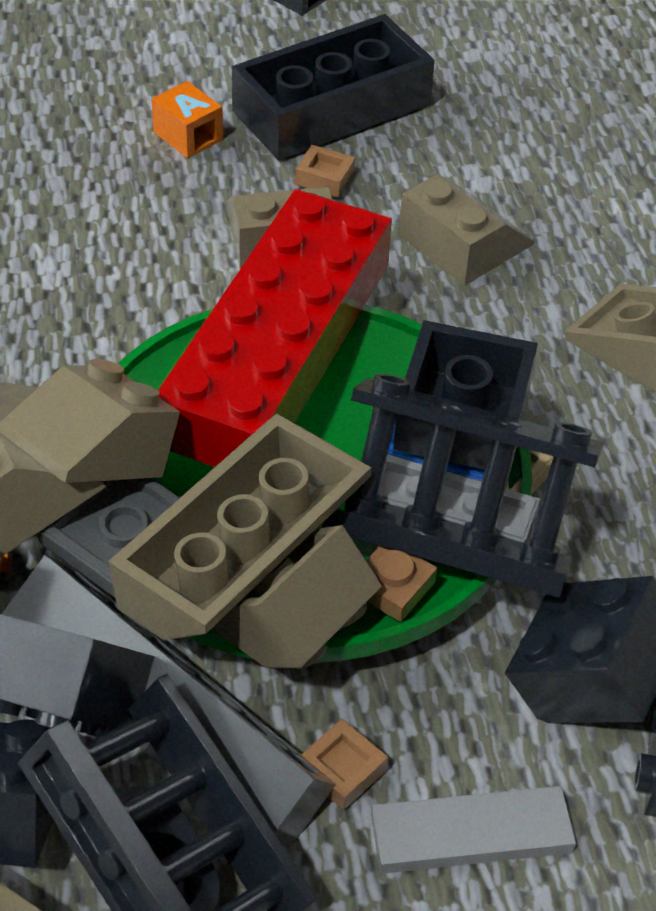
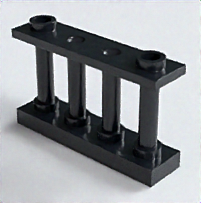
(478, 543)
(106, 830)

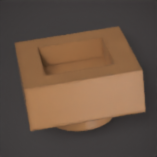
(324, 169)
(403, 580)
(348, 761)

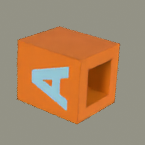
(187, 119)

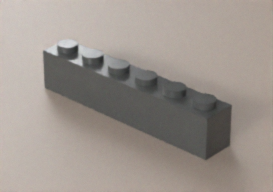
(271, 771)

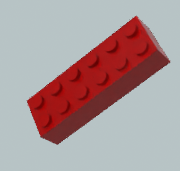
(276, 324)

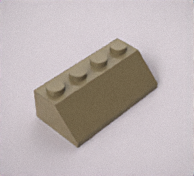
(28, 491)
(232, 529)

